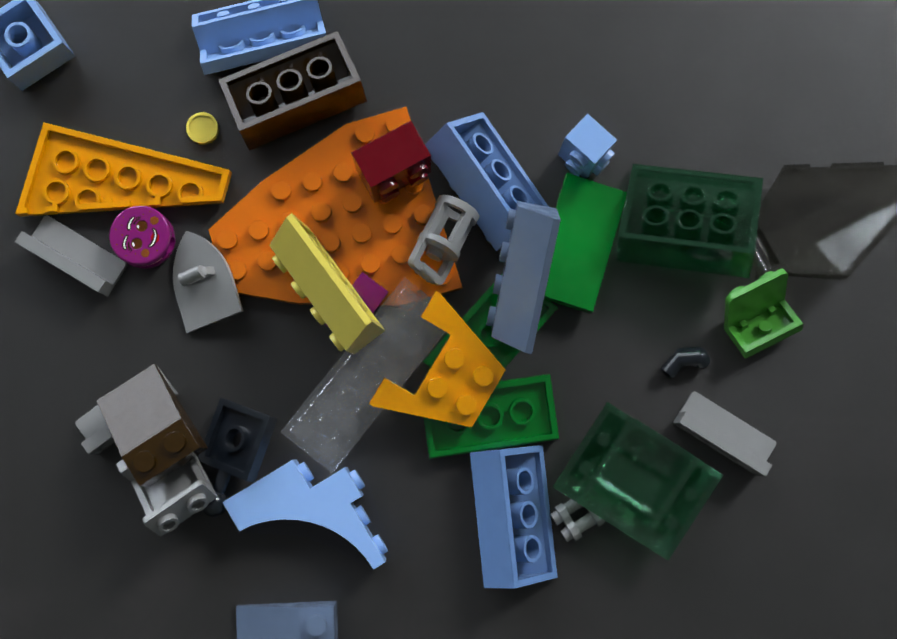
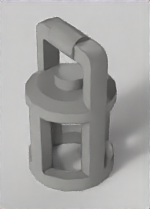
(438, 247)

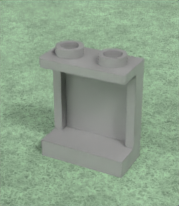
(173, 497)

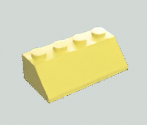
(325, 286)

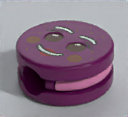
(142, 237)

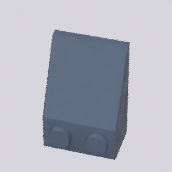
(288, 620)

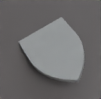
(203, 283)

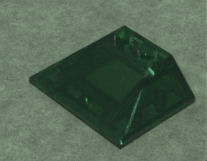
(638, 480)

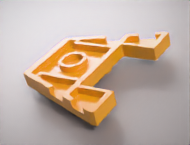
(457, 380)

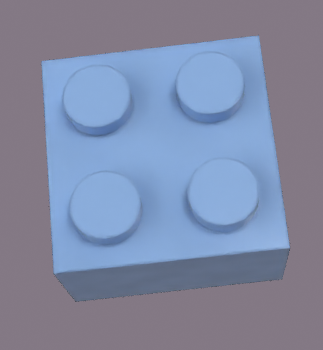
(29, 43)

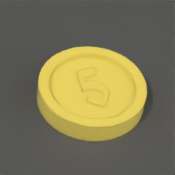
(202, 128)

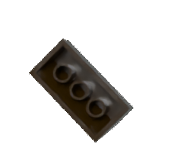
(293, 90)

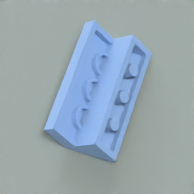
(254, 31)

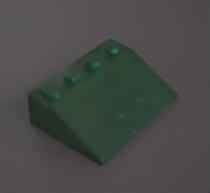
(690, 220)

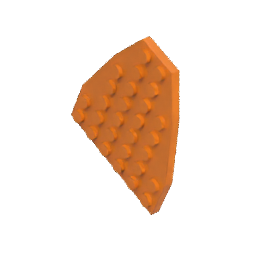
(336, 206)

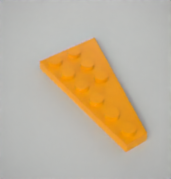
(96, 174)

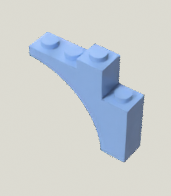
(291, 496)

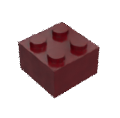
(393, 162)

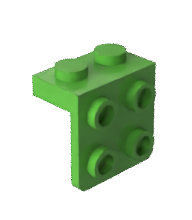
(759, 314)

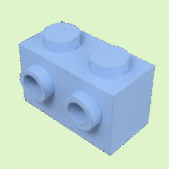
(587, 148)

